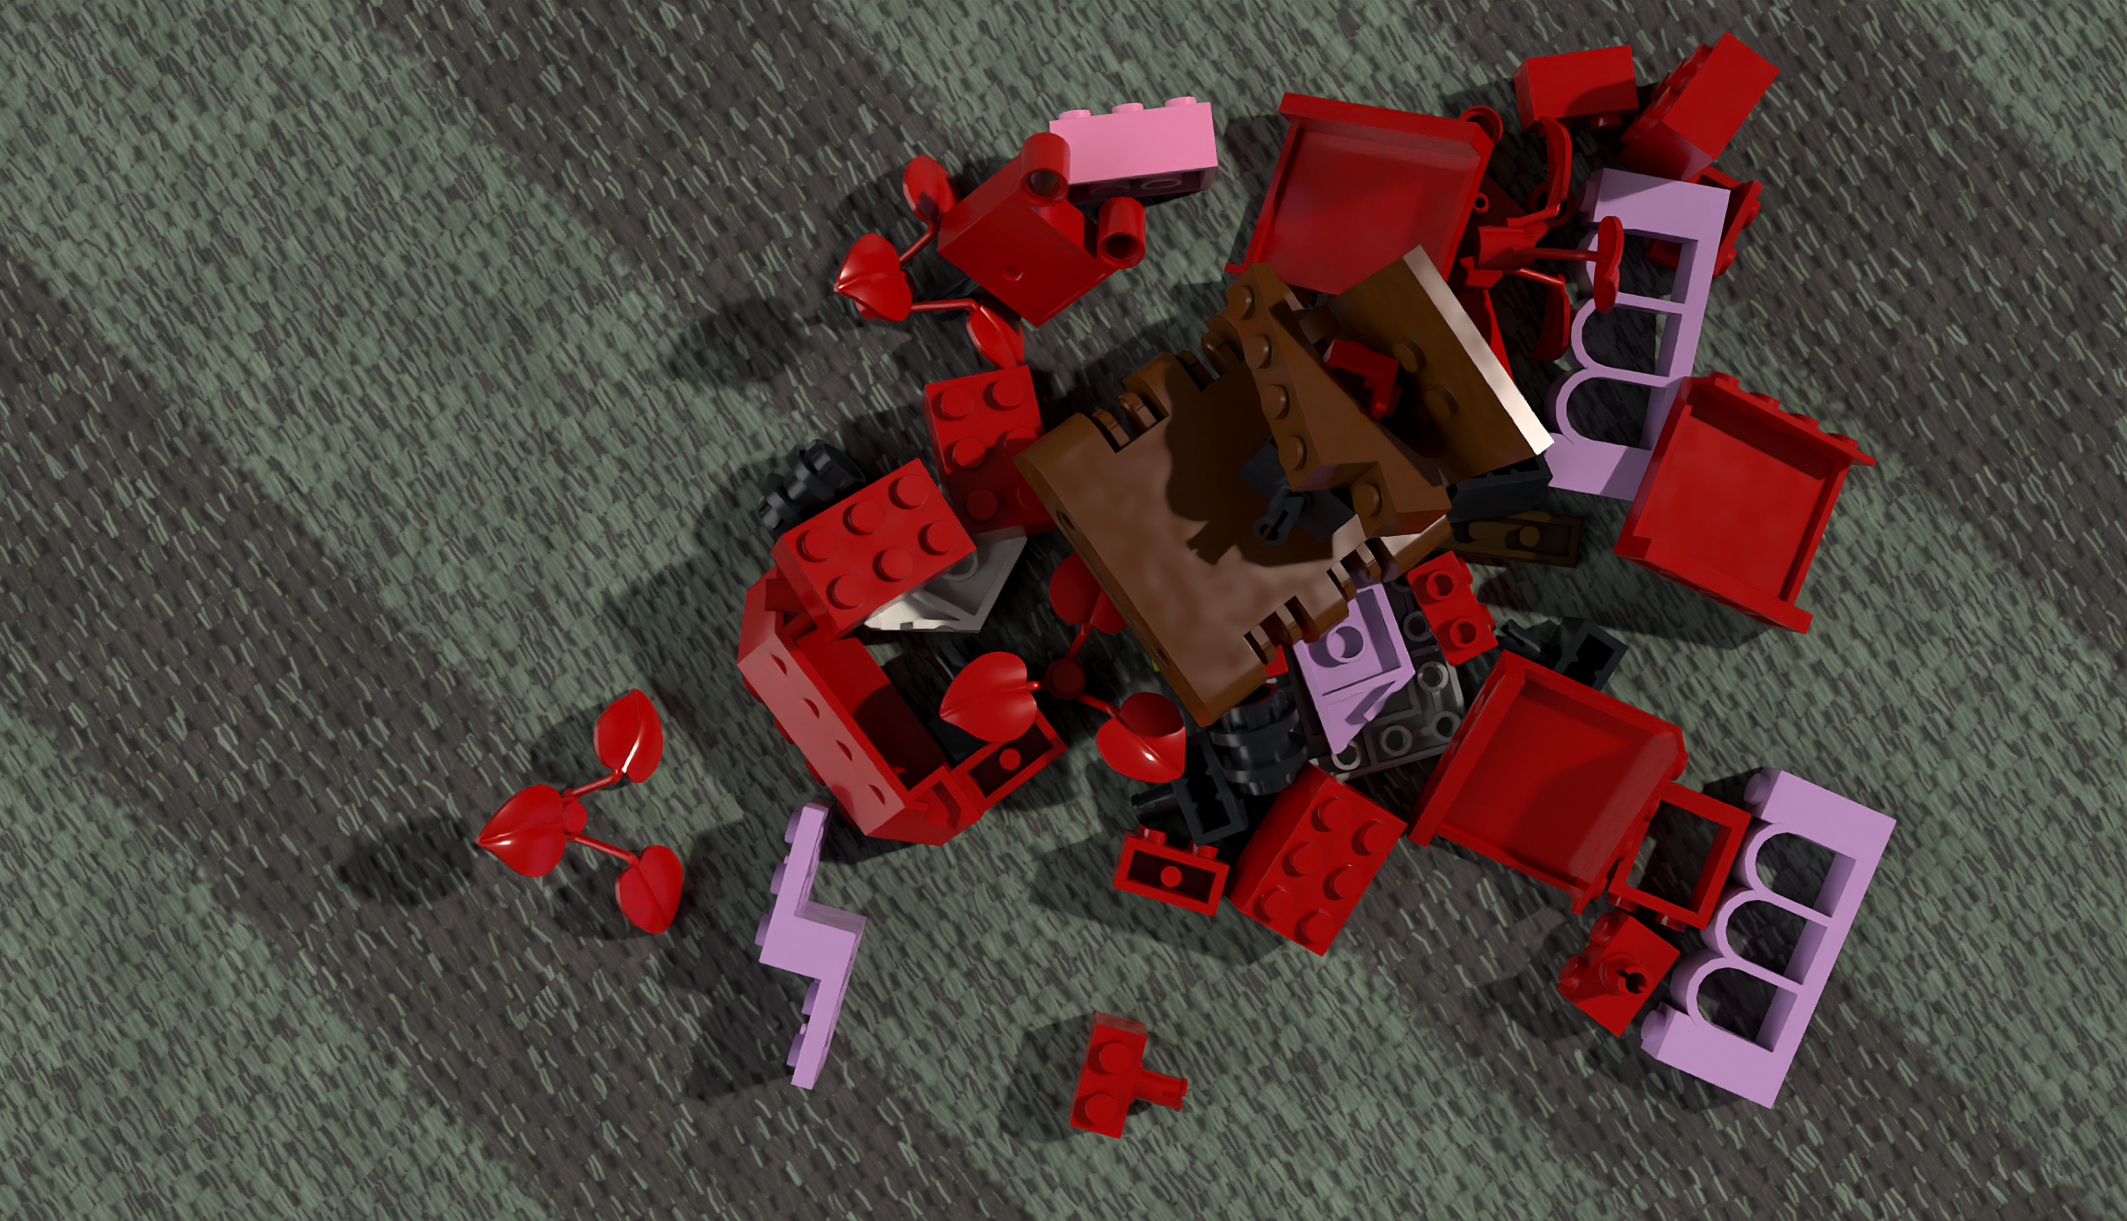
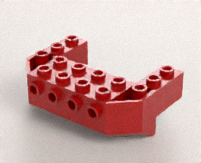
(863, 731)

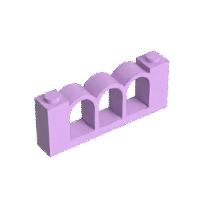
(1653, 210)
(1718, 1055)

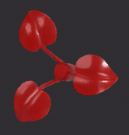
(1510, 247)
(885, 290)
(996, 704)
(533, 823)

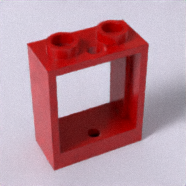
(1714, 871)

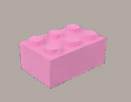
(1139, 150)

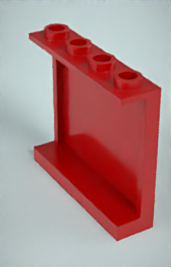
(1363, 191)
(1737, 499)
(1549, 778)

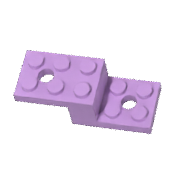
(810, 938)

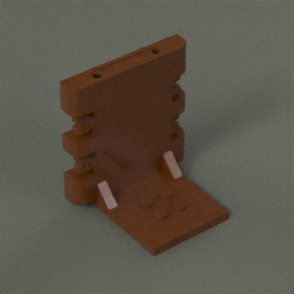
(1173, 521)

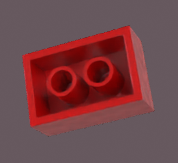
(1695, 110)
(974, 434)
(872, 550)
(1312, 858)

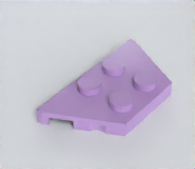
(1355, 665)

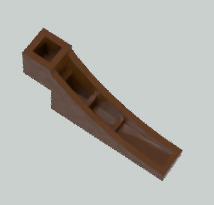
(1320, 427)

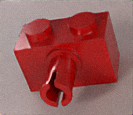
(1616, 970)
(1115, 1076)

